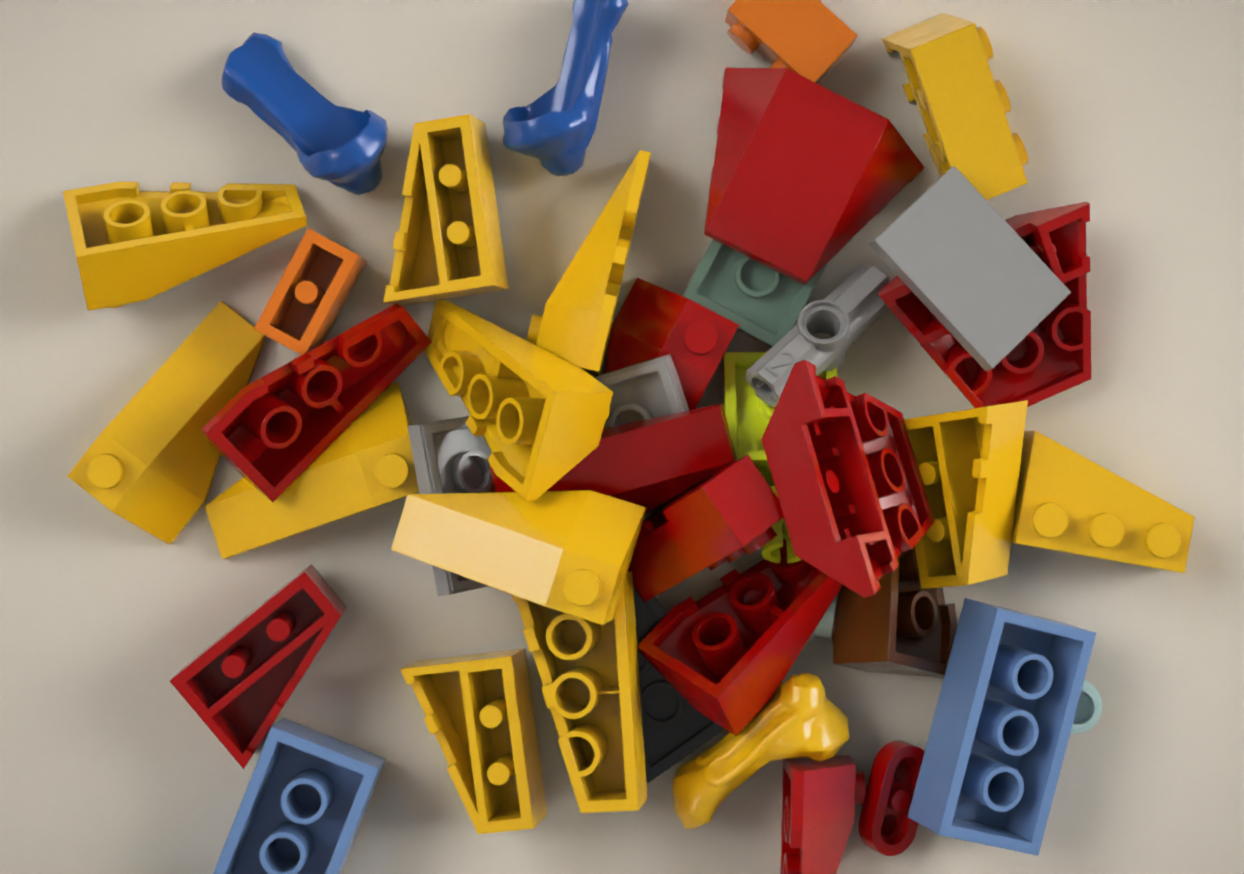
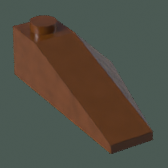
(897, 628)

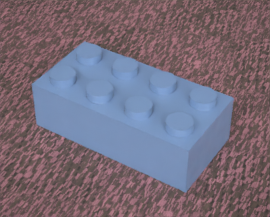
(1001, 727)
(301, 804)

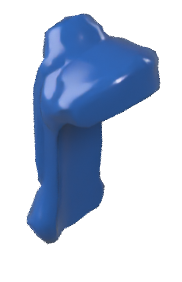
(565, 117)
(328, 138)

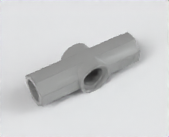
(842, 314)

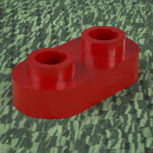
(888, 798)

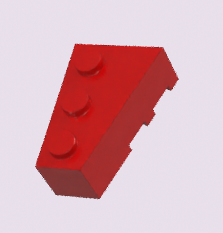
(705, 528)
(258, 663)

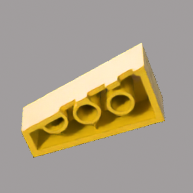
(594, 700)

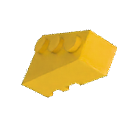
(449, 217)
(971, 483)

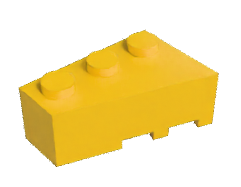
(961, 102)
(1092, 512)
(487, 733)

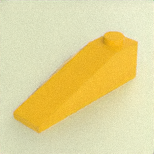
(150, 241)
(585, 299)
(522, 399)
(153, 456)
(356, 473)
(553, 550)

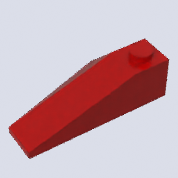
(665, 323)
(300, 409)
(652, 458)
(741, 638)
(818, 812)

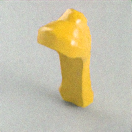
(790, 725)

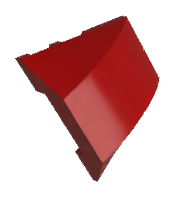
(799, 170)
(1052, 354)
(845, 479)

